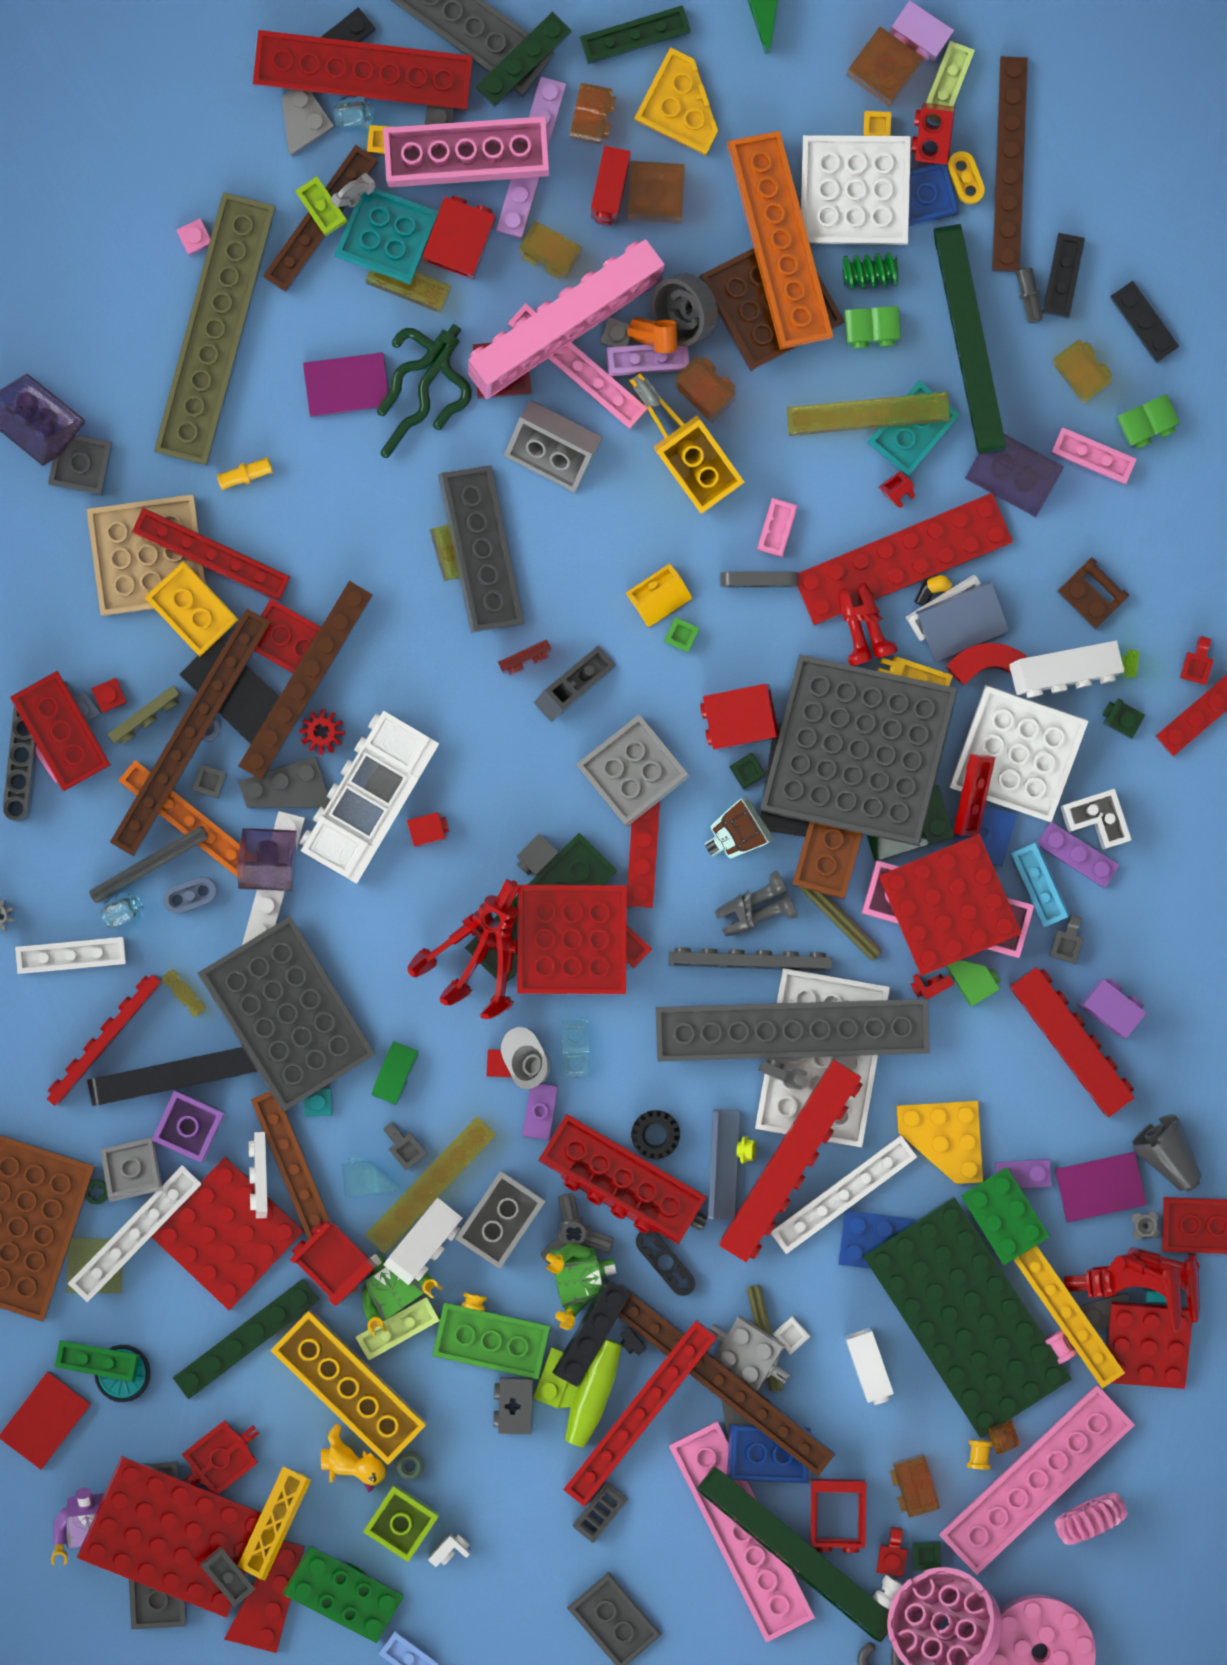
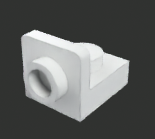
(444, 1552)

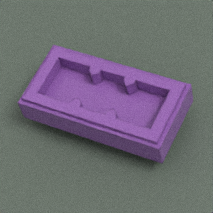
(540, 1111)

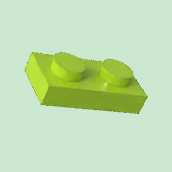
(318, 203)

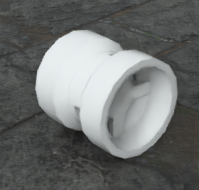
(887, 1593)

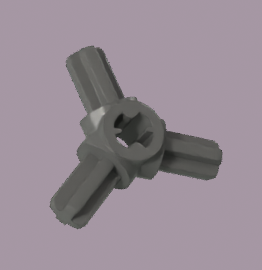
(571, 1219)

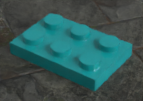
(909, 444)

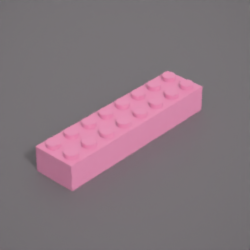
(565, 318)

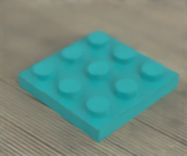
(387, 235)

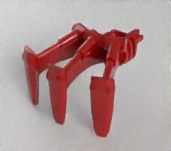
(491, 935)
(1148, 1271)

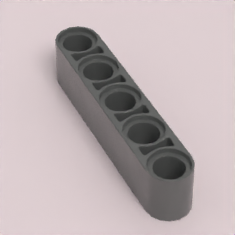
(15, 768)

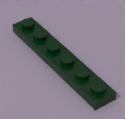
(245, 1338)

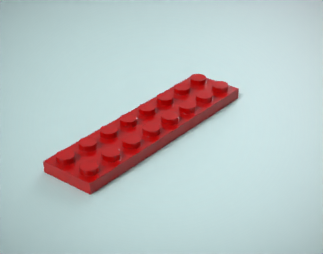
(362, 70)
(905, 557)

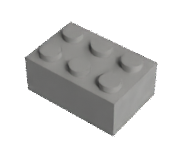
(500, 1219)

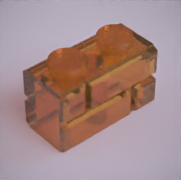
(915, 1486)

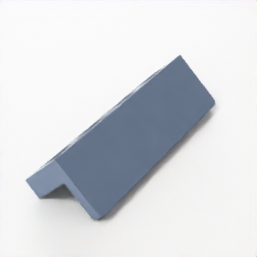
(723, 1164)

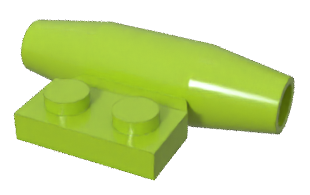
(586, 1400)

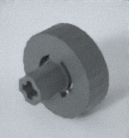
(695, 303)

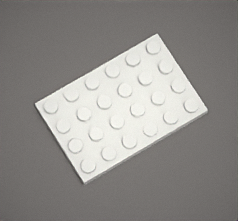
(779, 1100)

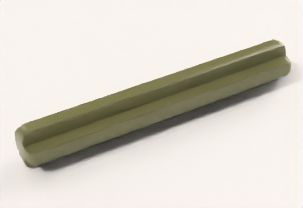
(844, 923)
(762, 1321)

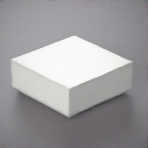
(791, 1335)

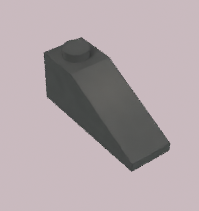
(574, 684)

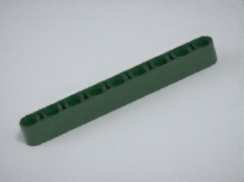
(969, 339)
(795, 1553)

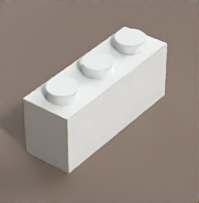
(424, 1242)

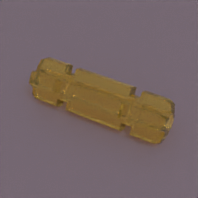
(183, 993)

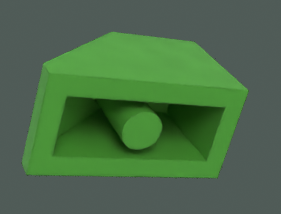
(974, 980)

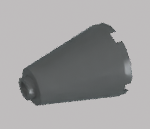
(1169, 1152)

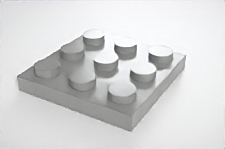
(632, 770)

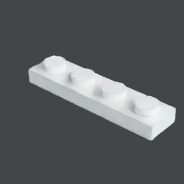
(70, 955)

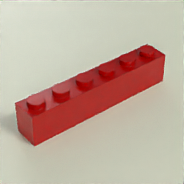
(1072, 1042)

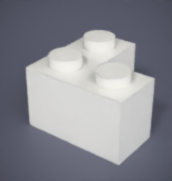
(1103, 812)

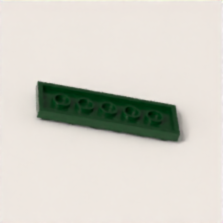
(574, 865)

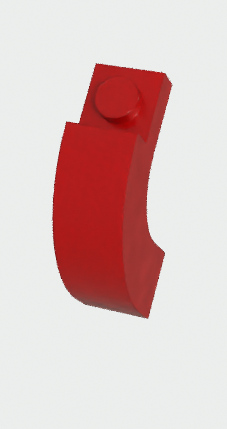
(980, 658)

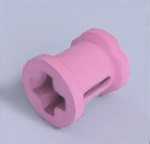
(1061, 1346)

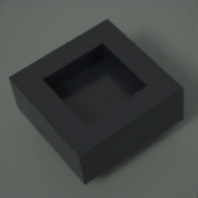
(632, 1342)

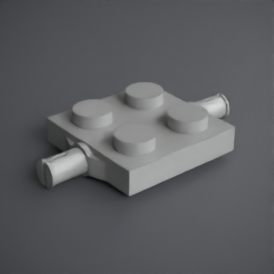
(750, 1353)

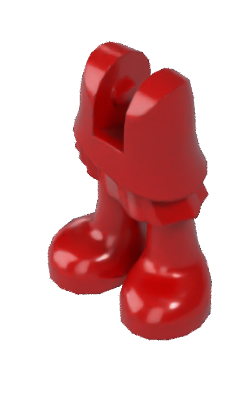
(869, 613)

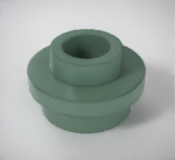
(403, 1472)

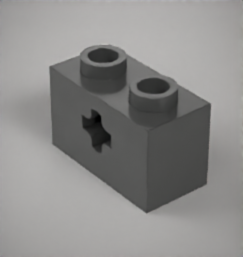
(521, 1420)

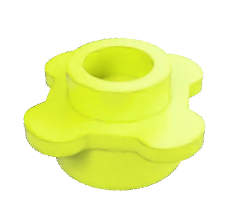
(746, 1149)

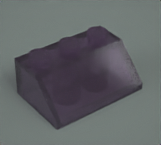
(37, 419)
(1016, 475)

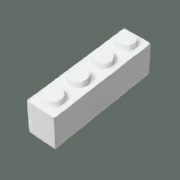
(1067, 668)

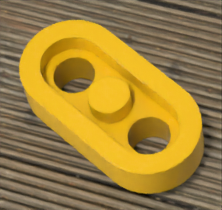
(967, 178)

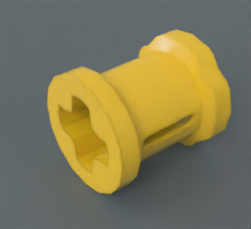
(979, 1454)

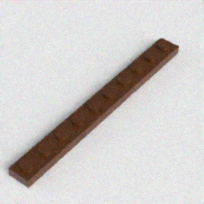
(190, 732)
(730, 1388)

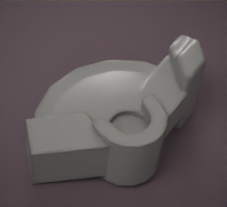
(352, 192)

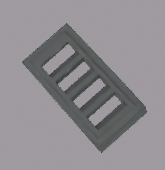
(583, 1529)

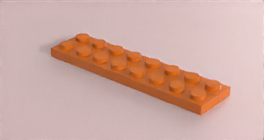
(780, 240)

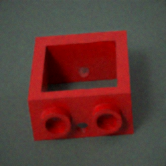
(825, 1544)

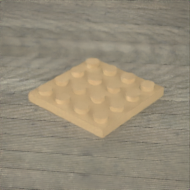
(128, 564)

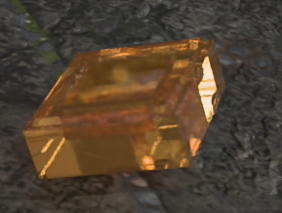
(1004, 1437)

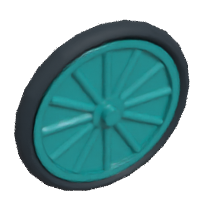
(124, 1390)

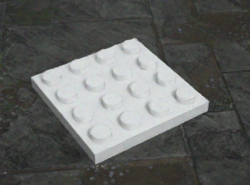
(856, 189)
(1031, 750)

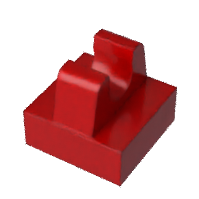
(897, 487)

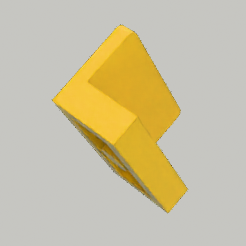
(659, 595)

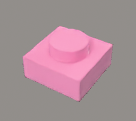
(194, 237)

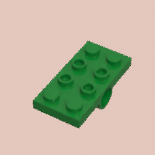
(343, 1593)

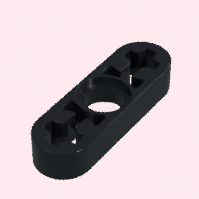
(683, 1273)

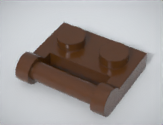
(1087, 599)

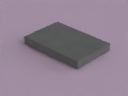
(614, 1620)

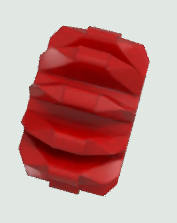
(319, 740)

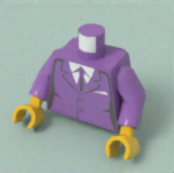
(74, 1521)

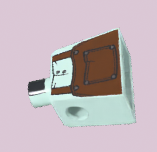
(738, 830)

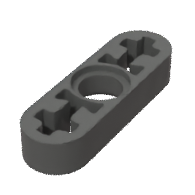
(759, 579)

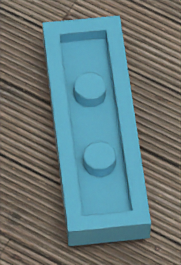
(1040, 884)

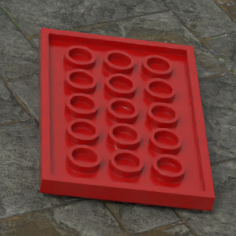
(162, 1530)

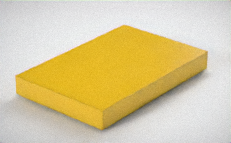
(191, 608)

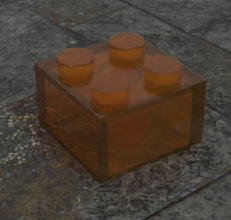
(884, 66)
(656, 192)
(705, 388)

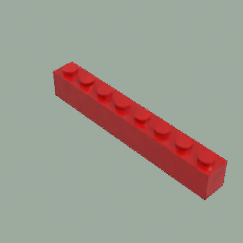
(790, 1160)

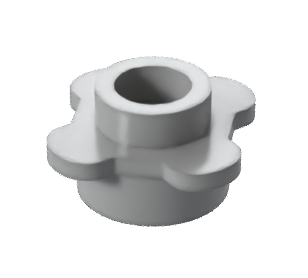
(1140, 1232)

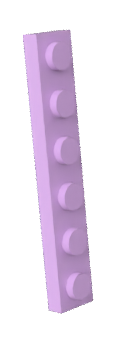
(523, 190)

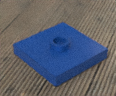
(995, 833)

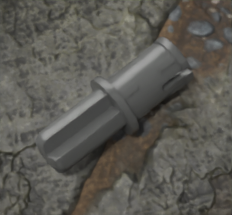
(1029, 295)

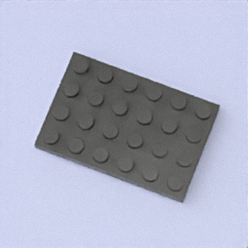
(286, 1013)

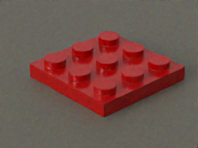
(1147, 1346)

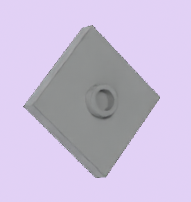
(131, 1169)

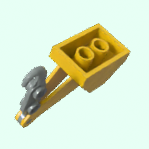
(691, 453)

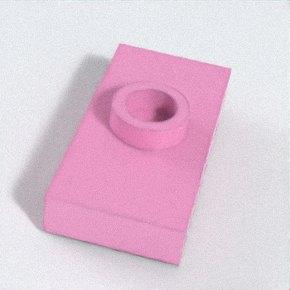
(777, 527)

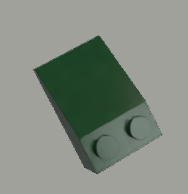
(936, 829)

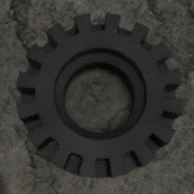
(655, 1151)

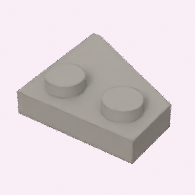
(303, 120)

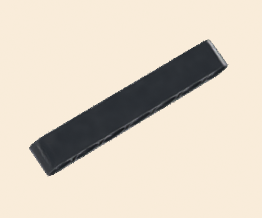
(169, 1076)

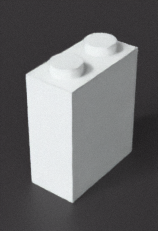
(869, 1366)

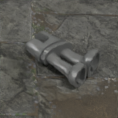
(744, 906)

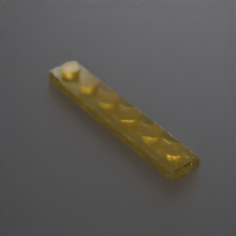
(868, 414)
(430, 1184)

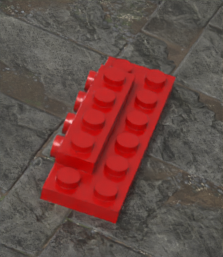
(621, 1180)

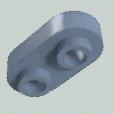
(190, 893)

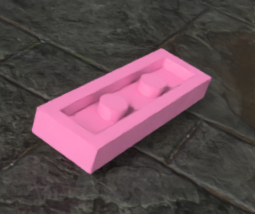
(1093, 456)

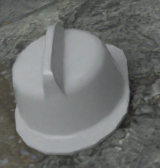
(525, 1058)

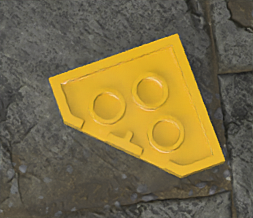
(679, 105)
(946, 1136)

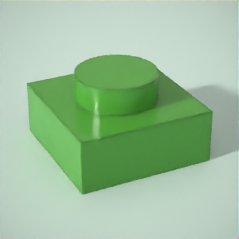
(681, 635)

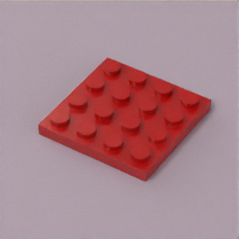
(950, 905)
(571, 939)
(221, 1237)

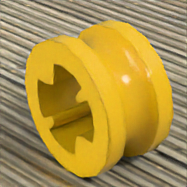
(474, 1301)

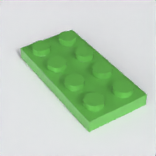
(491, 1340)

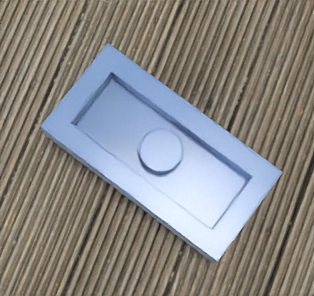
(403, 1652)

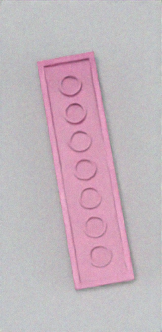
(1036, 1479)
(762, 1578)

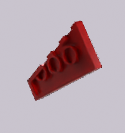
(266, 1608)

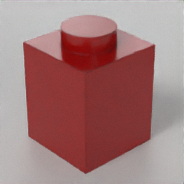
(428, 829)

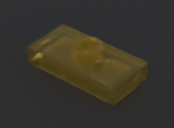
(445, 552)

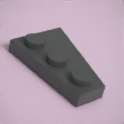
(287, 787)

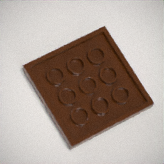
(746, 311)

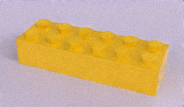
(349, 1386)

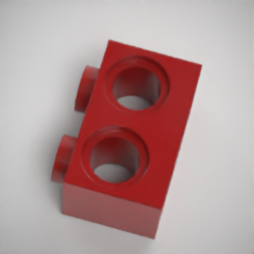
(939, 134)

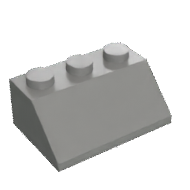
(552, 446)

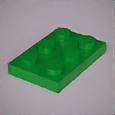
(1005, 1216)

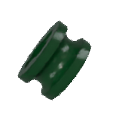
(103, 1197)

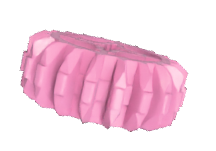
(1091, 1518)

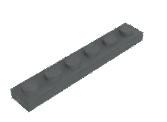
(738, 959)

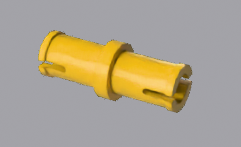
(245, 473)

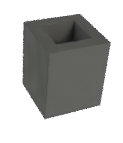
(536, 855)

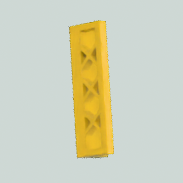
(274, 1523)

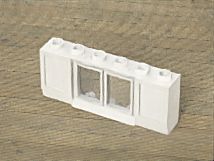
(368, 796)

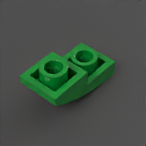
(394, 1073)

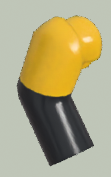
(930, 586)

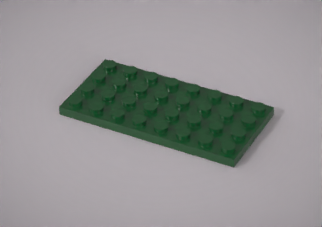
(967, 1316)

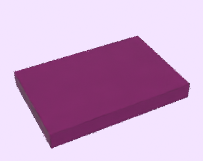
(345, 384)
(1100, 1187)

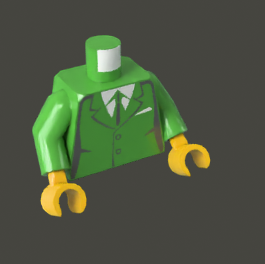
(577, 1278)
(387, 1293)

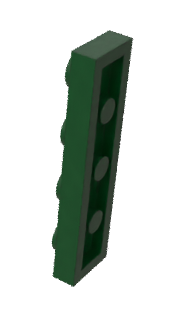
(635, 34)
(523, 59)

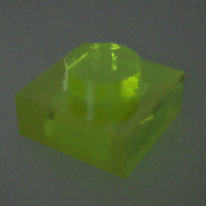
(1130, 664)

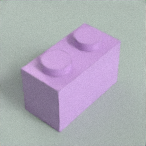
(921, 31)

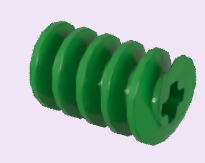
(870, 270)

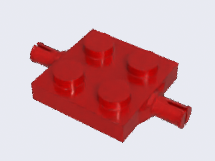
(220, 1457)

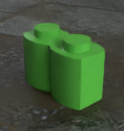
(872, 326)
(1148, 421)

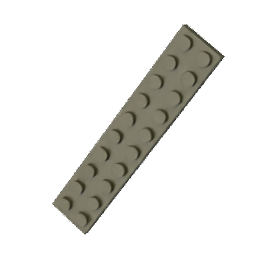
(214, 329)

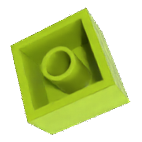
(401, 1522)

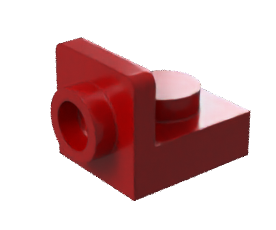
(936, 985)

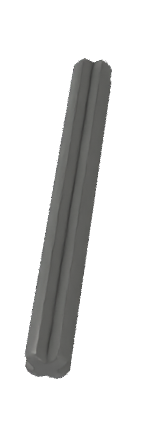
(149, 864)

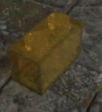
(549, 250)
(1082, 370)

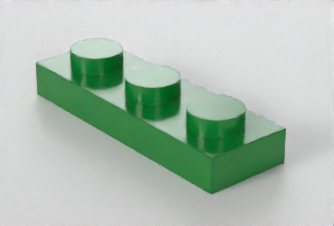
(97, 1361)

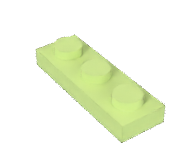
(949, 77)
(399, 1328)

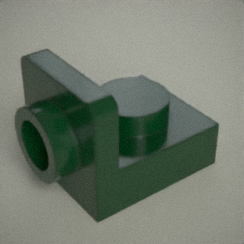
(1122, 718)

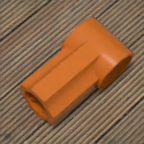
(659, 334)

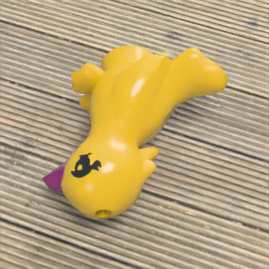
(343, 1461)

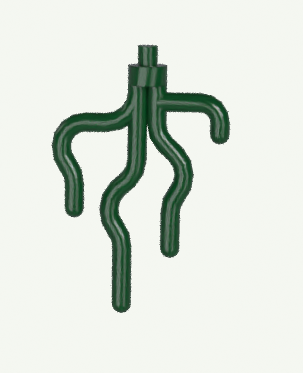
(438, 353)

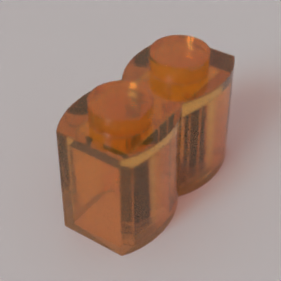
(591, 113)

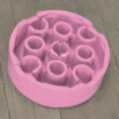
(933, 1598)
(1046, 1621)

